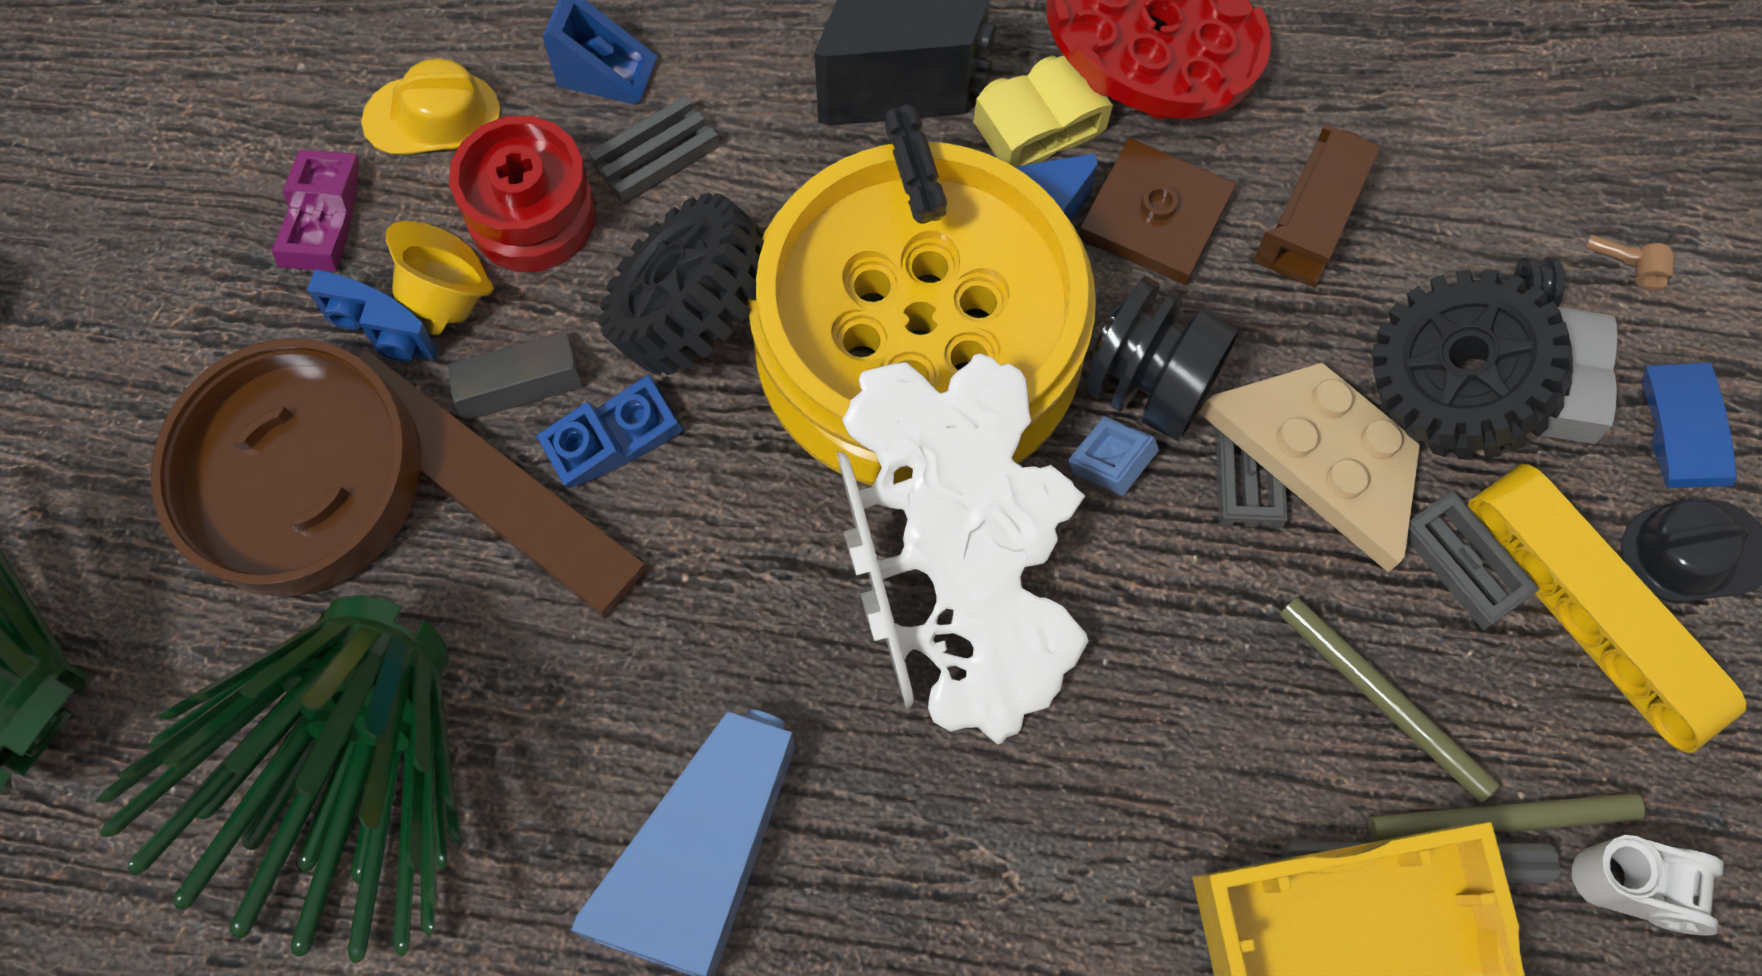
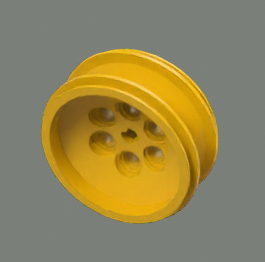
(855, 235)

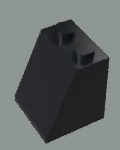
(900, 55)

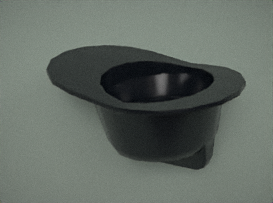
(1695, 550)

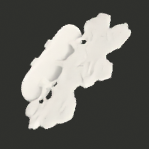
(972, 531)

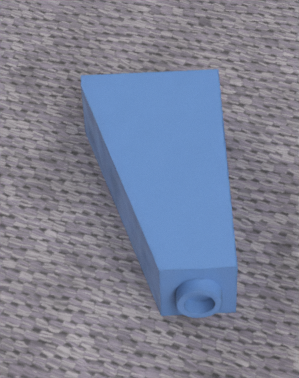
(691, 860)

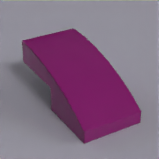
(319, 211)

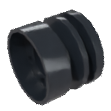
(1160, 357)

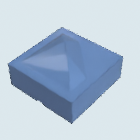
(1113, 455)

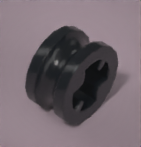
(1546, 275)

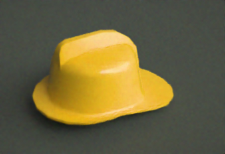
(428, 109)
(435, 274)

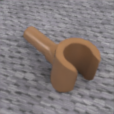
(1653, 260)

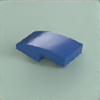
(386, 322)
(1691, 425)
(607, 437)

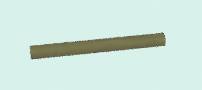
(1390, 700)
(1514, 816)

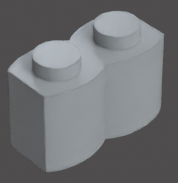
(1593, 392)

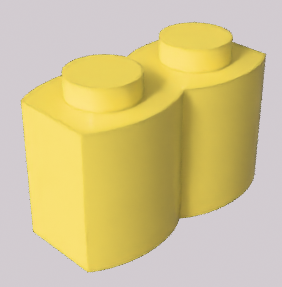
(1040, 113)

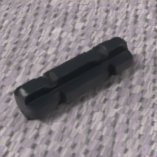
(915, 164)

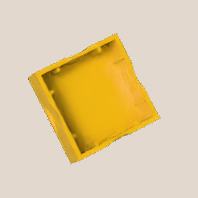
(1367, 910)

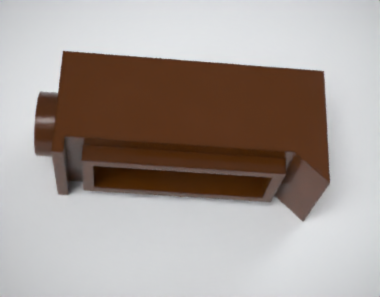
(1318, 206)

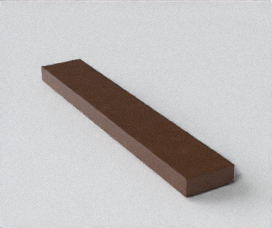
(515, 503)

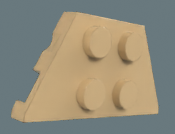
(1329, 452)

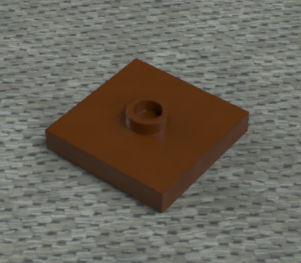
(1156, 211)

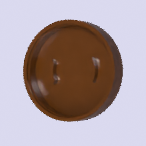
(285, 467)

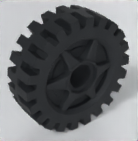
(683, 285)
(1482, 407)

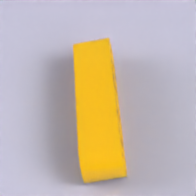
(1610, 610)

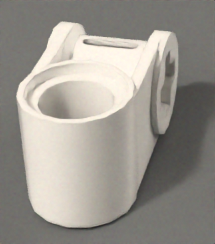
(1660, 884)

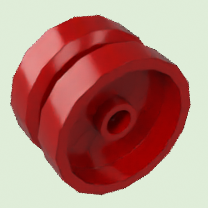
(523, 193)

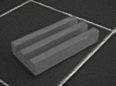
(648, 142)
(1250, 512)
(1446, 554)

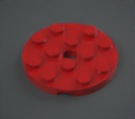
(1185, 70)

